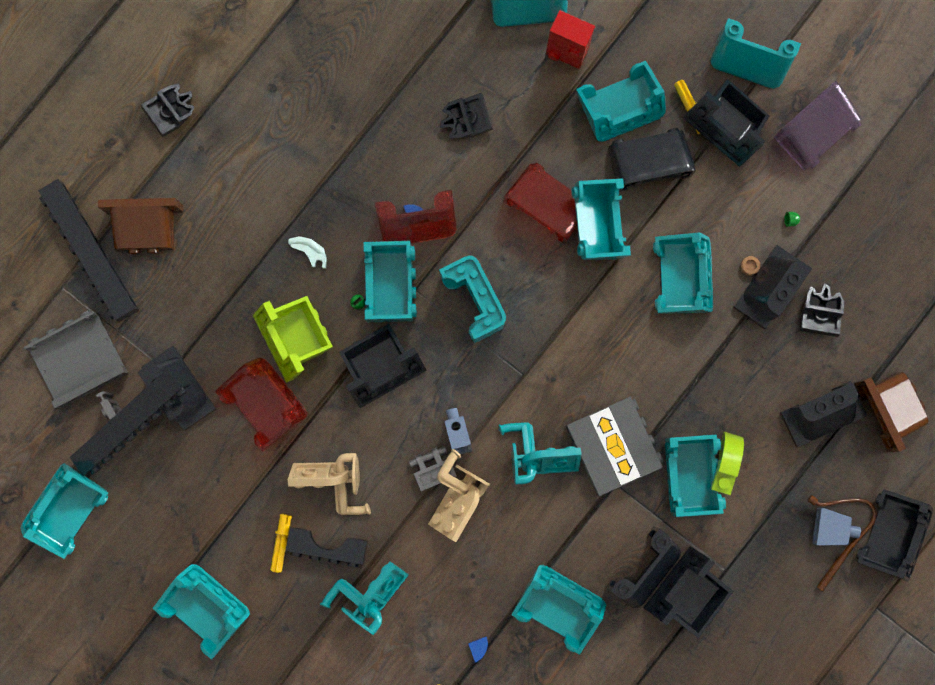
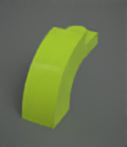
(729, 463)

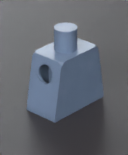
(458, 439)
(833, 528)

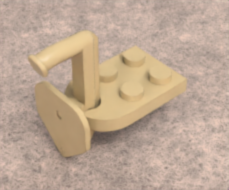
(331, 474)
(458, 501)

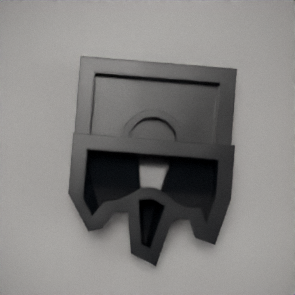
(168, 109)
(467, 117)
(822, 312)

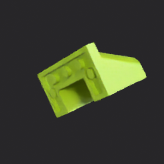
(292, 334)

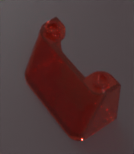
(544, 201)
(418, 225)
(263, 401)

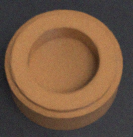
(750, 266)

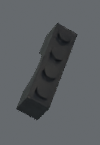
(302, 542)

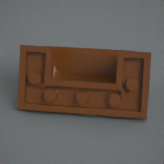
(142, 223)
(895, 408)

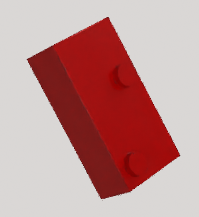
(569, 39)

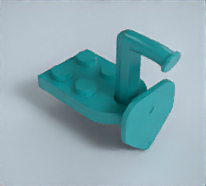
(542, 461)
(374, 599)

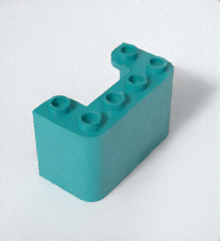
(470, 273)
(389, 281)
(690, 475)

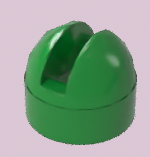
(791, 219)
(360, 305)

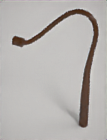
(834, 568)

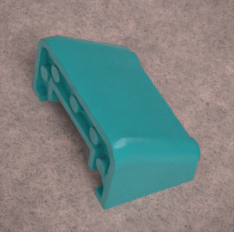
(526, 11)
(750, 59)
(623, 104)
(599, 220)
(685, 273)
(62, 510)
(203, 607)
(561, 607)

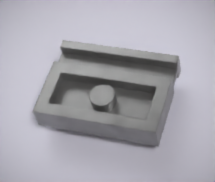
(110, 406)

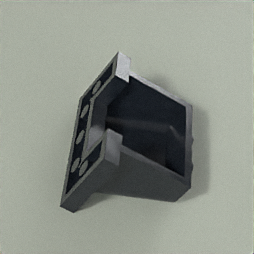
(729, 122)
(772, 287)
(379, 365)
(192, 405)
(823, 414)
(690, 594)

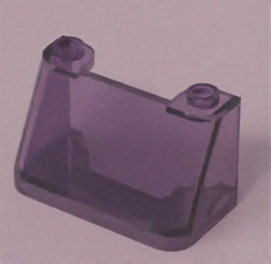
(819, 126)

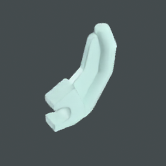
(311, 248)

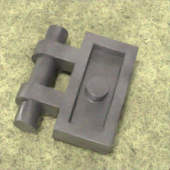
(428, 476)

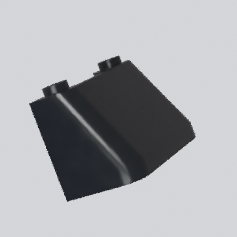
(651, 158)
(896, 535)
(666, 556)

